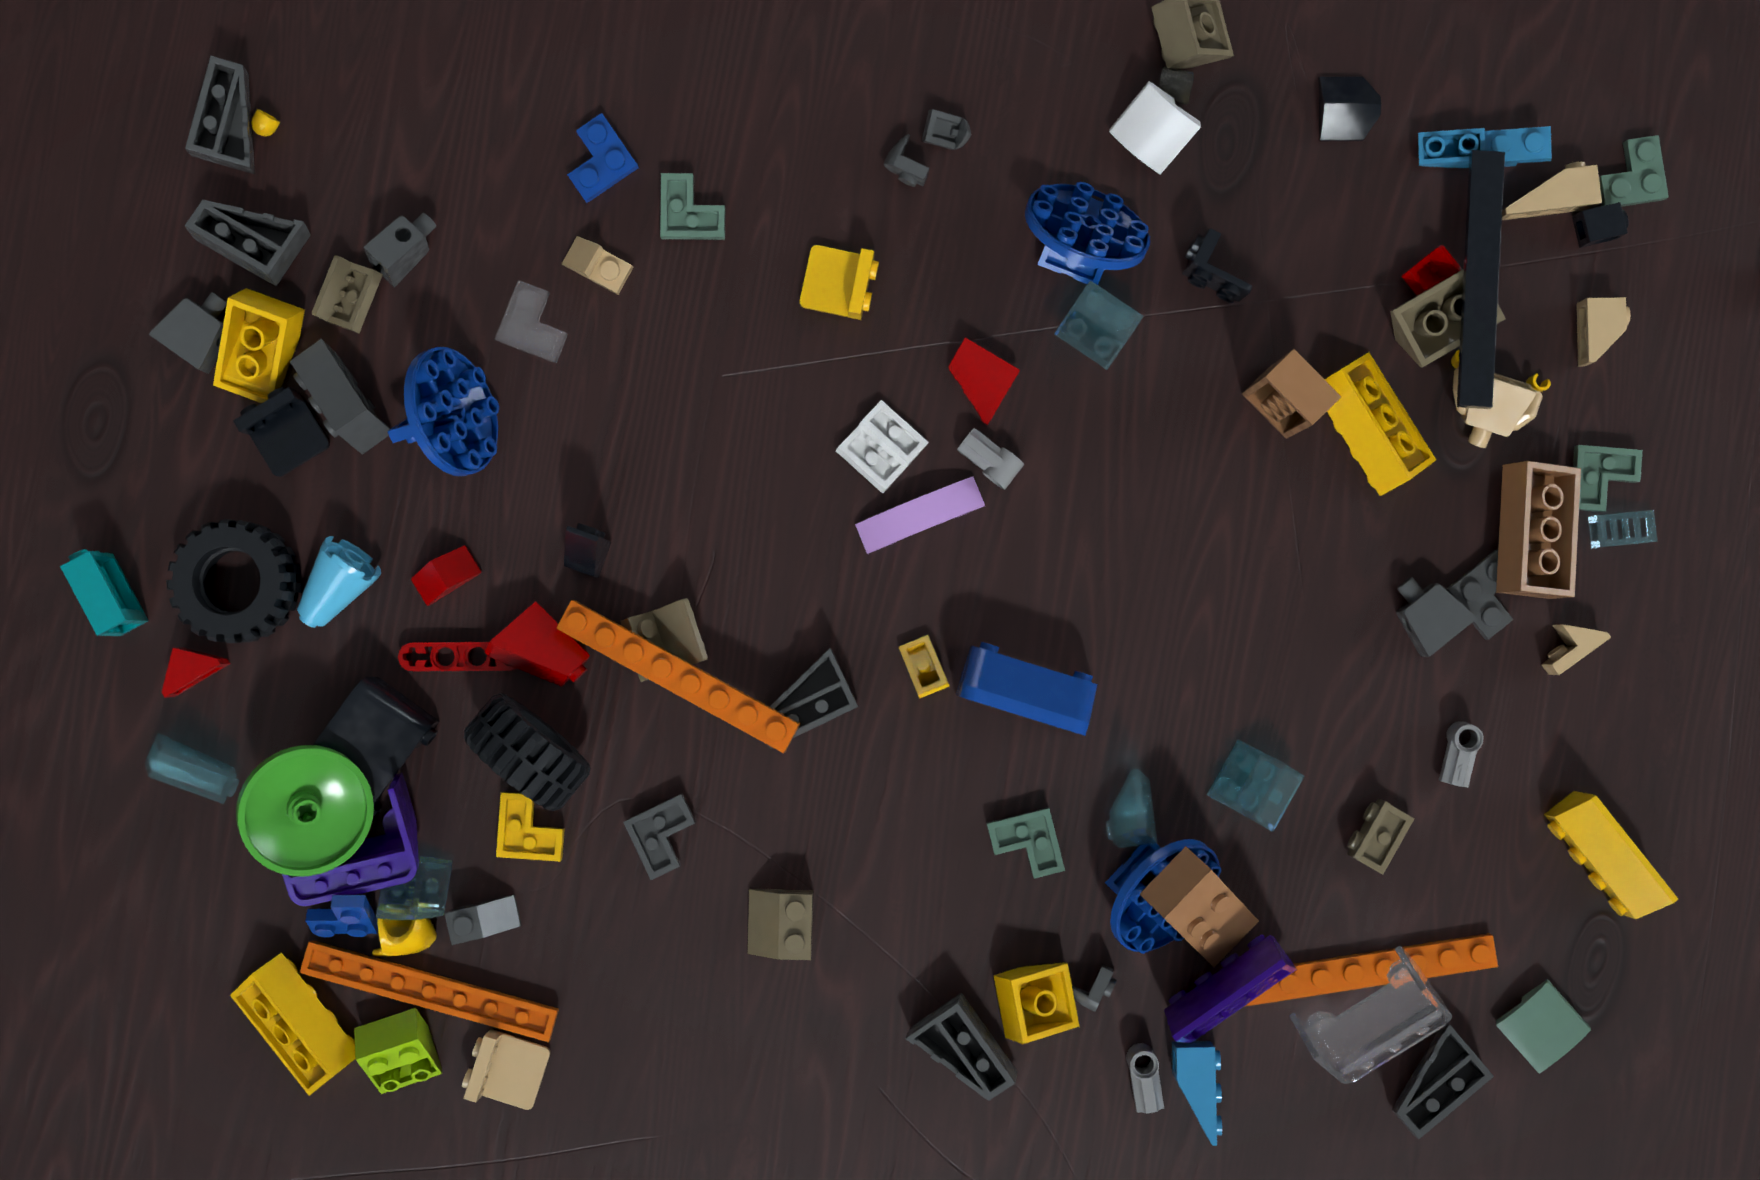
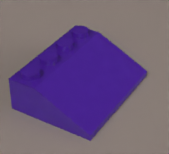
(1228, 990)

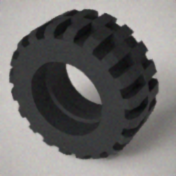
(193, 574)
(526, 752)

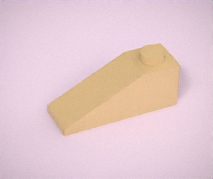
(1568, 191)

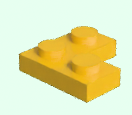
(519, 837)

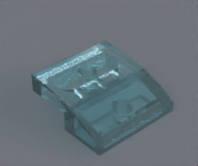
(421, 897)

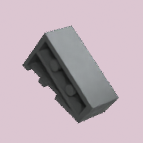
(223, 118)
(249, 239)
(338, 397)
(817, 695)
(965, 1046)
(1440, 1082)

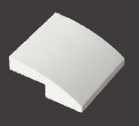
(1154, 128)
(882, 446)

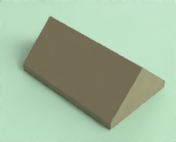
(1432, 321)

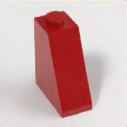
(539, 648)

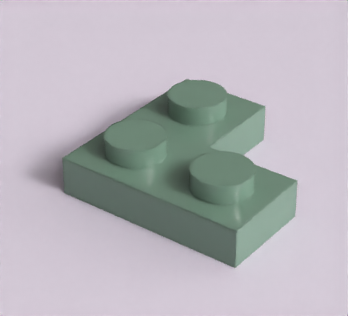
(1644, 176)
(681, 217)
(1604, 465)
(1033, 831)

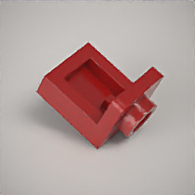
(1431, 270)

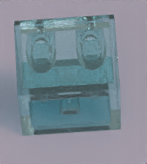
(1098, 325)
(1255, 785)

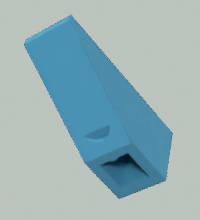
(1195, 1072)

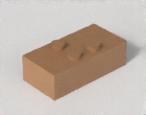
(1291, 394)
(1538, 530)
(1199, 906)

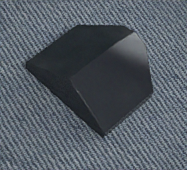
(1347, 108)

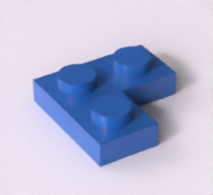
(609, 162)
(347, 916)

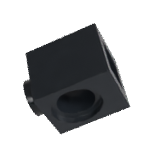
(1600, 224)

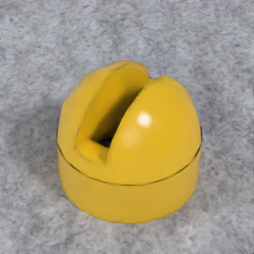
(263, 123)

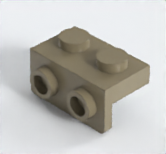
(346, 294)
(1379, 835)

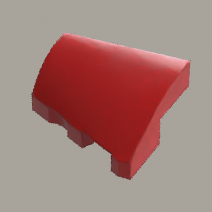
(982, 377)

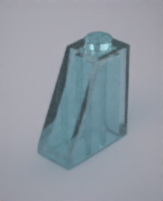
(190, 770)

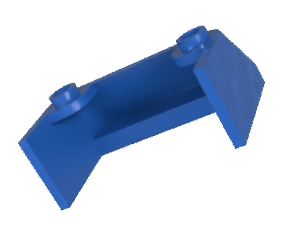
(1027, 689)

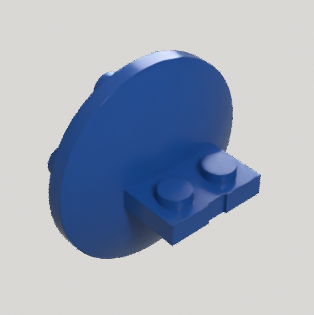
(1084, 233)
(449, 412)
(1132, 917)

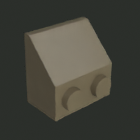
(1191, 32)
(780, 923)

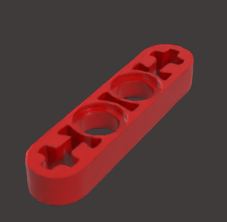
(461, 659)

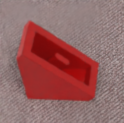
(445, 574)
(189, 668)

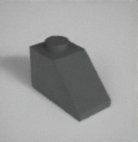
(482, 919)

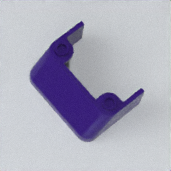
(375, 865)

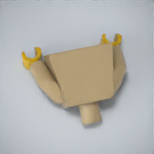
(1513, 406)

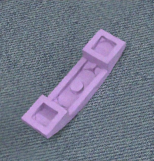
(920, 514)

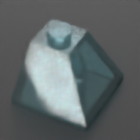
(1132, 813)

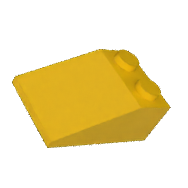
(256, 344)

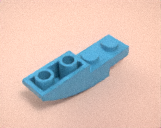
(1453, 147)

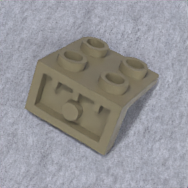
(671, 629)

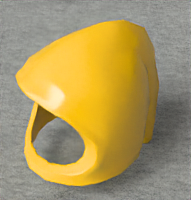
(404, 936)

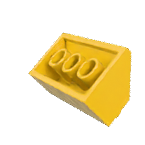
(1377, 426)
(1609, 855)
(295, 1023)

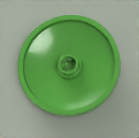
(304, 810)

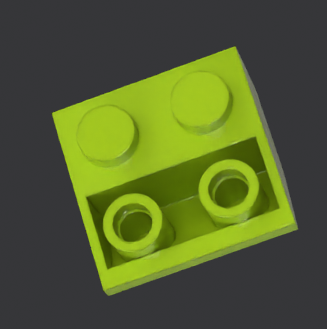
(396, 1051)

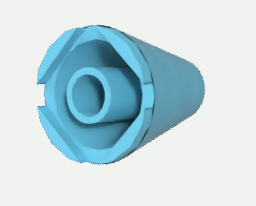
(335, 581)

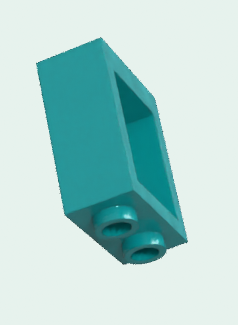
(103, 593)

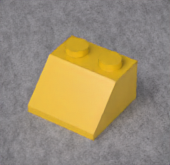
(1036, 1001)

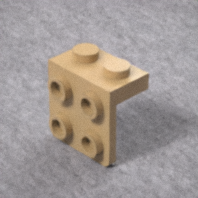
(506, 1070)

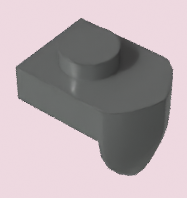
(946, 130)
(907, 169)
(1102, 986)

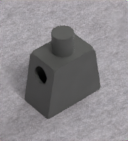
(399, 247)
(193, 331)
(1431, 616)

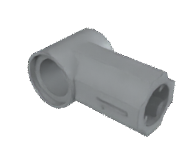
(997, 463)
(1460, 758)
(1145, 1080)

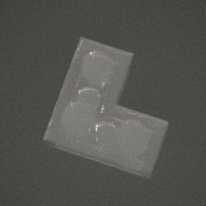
(522, 328)

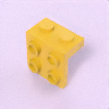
(838, 281)

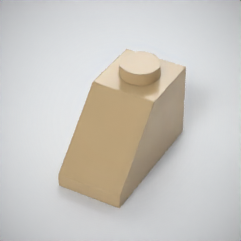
(1599, 326)

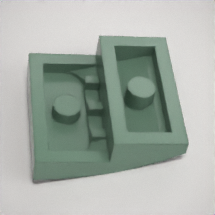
(1543, 1026)

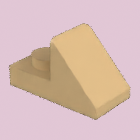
(597, 264)
(1579, 644)

